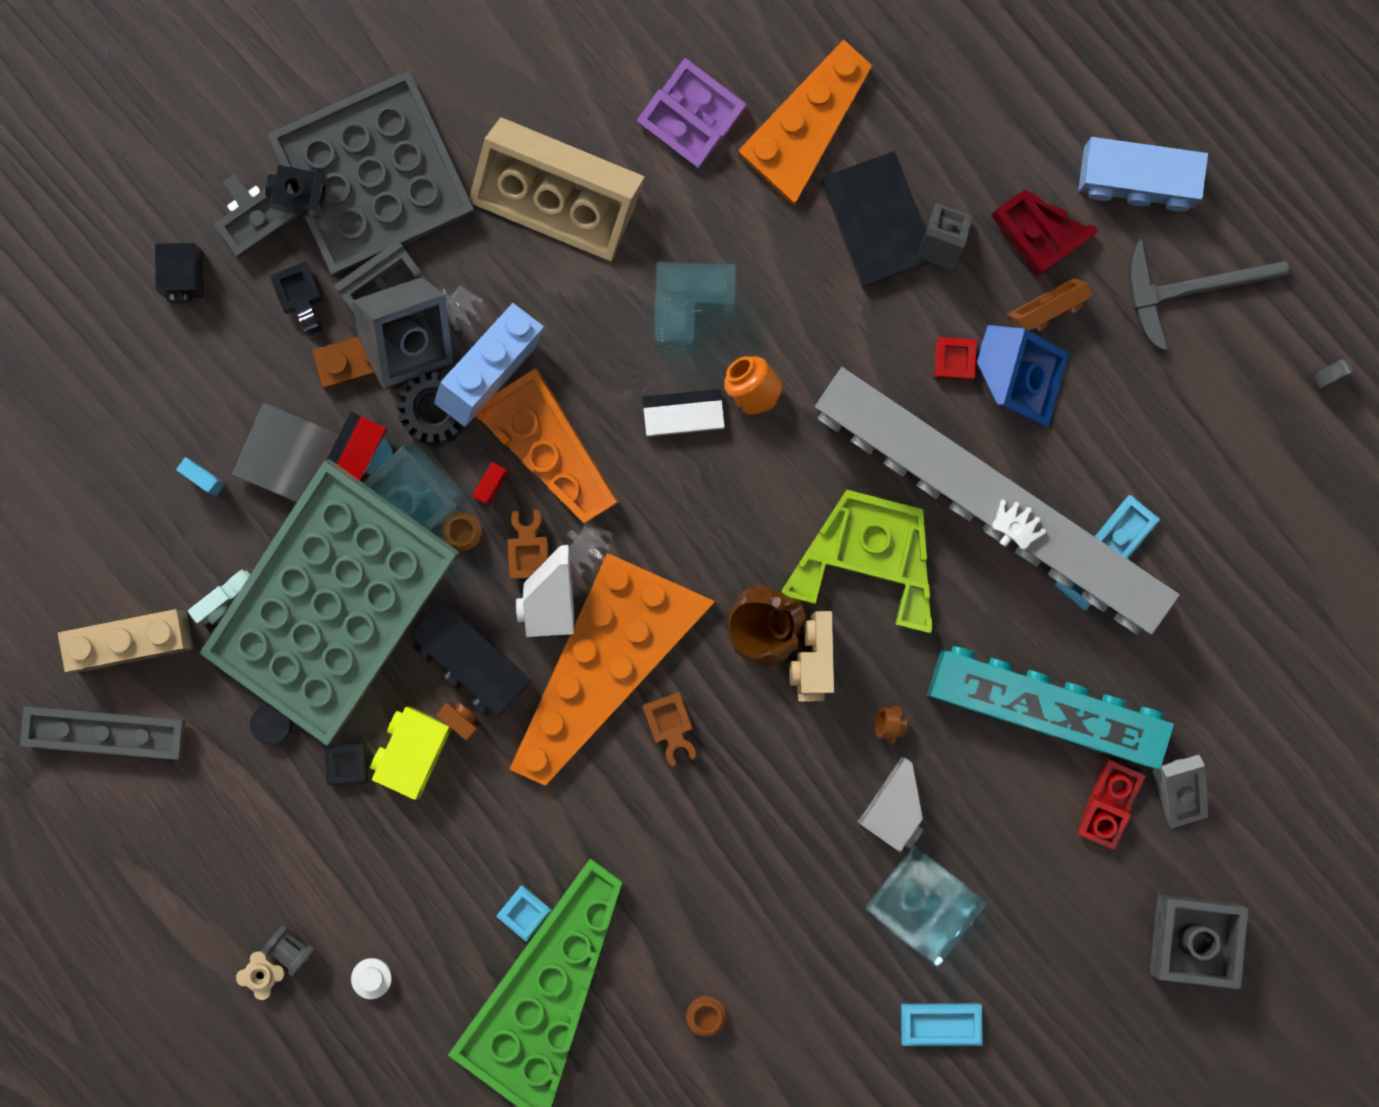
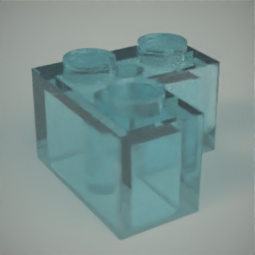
(687, 289)

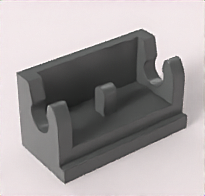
(382, 272)

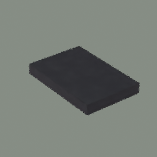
(876, 218)

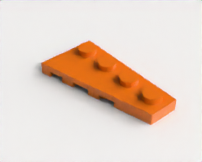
(799, 131)

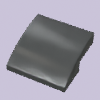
(283, 452)

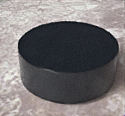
(270, 725)

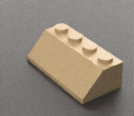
(555, 188)

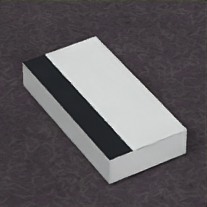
(683, 412)

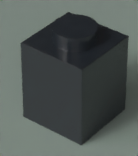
(179, 271)

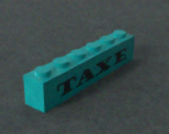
(1050, 709)

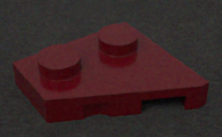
(1040, 230)

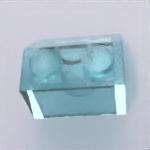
(926, 905)

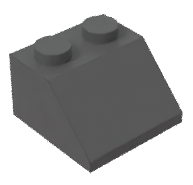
(404, 331)

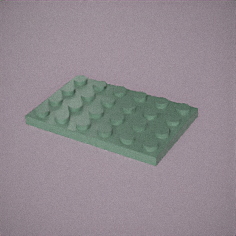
(328, 602)

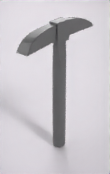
(1146, 296)

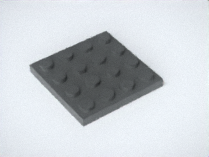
(382, 169)

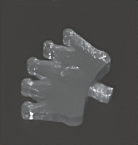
(457, 303)
(585, 545)

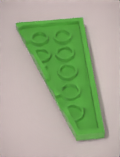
(532, 1015)

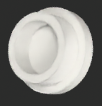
(371, 978)

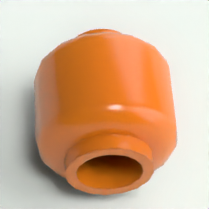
(752, 385)

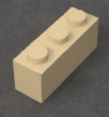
(125, 641)

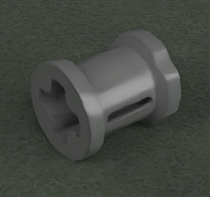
(288, 950)

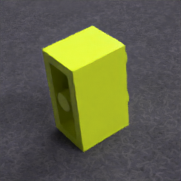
(410, 752)

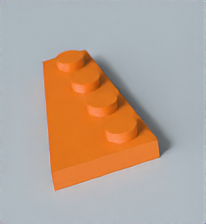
(542, 436)

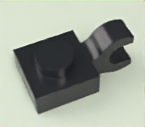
(297, 293)

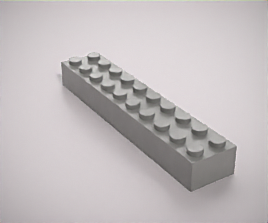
(977, 492)

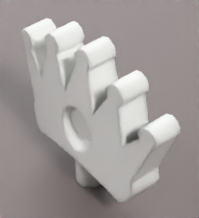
(1015, 527)

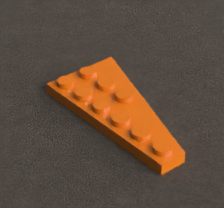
(615, 644)

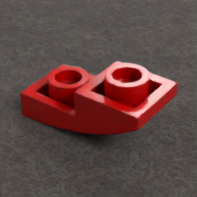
(1111, 803)

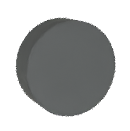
(1333, 372)

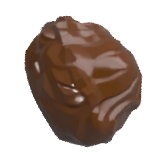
(765, 625)

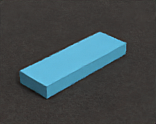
(1122, 533)

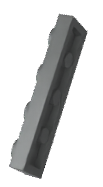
(102, 733)

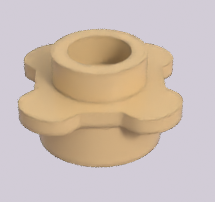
(271, 972)

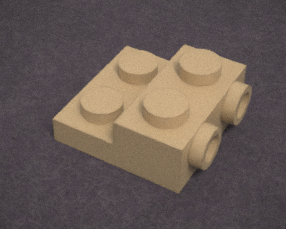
(814, 670)

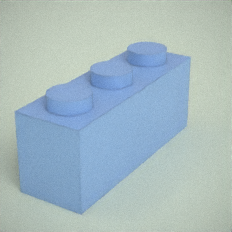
(1142, 174)
(488, 364)

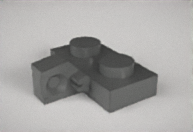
(250, 218)

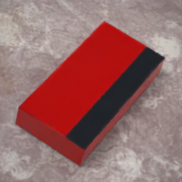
(357, 445)

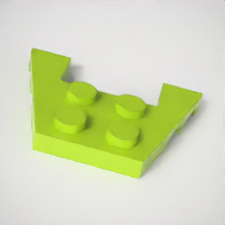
(872, 540)

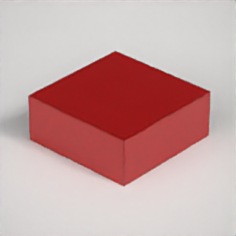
(955, 358)
(490, 484)

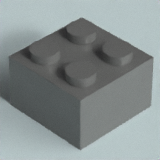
(1199, 941)

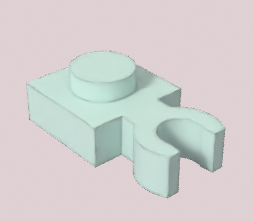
(217, 602)

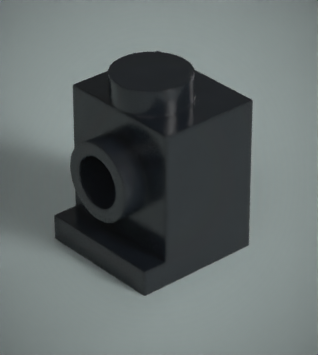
(307, 201)

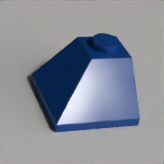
(1022, 371)

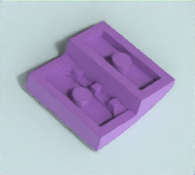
(692, 112)

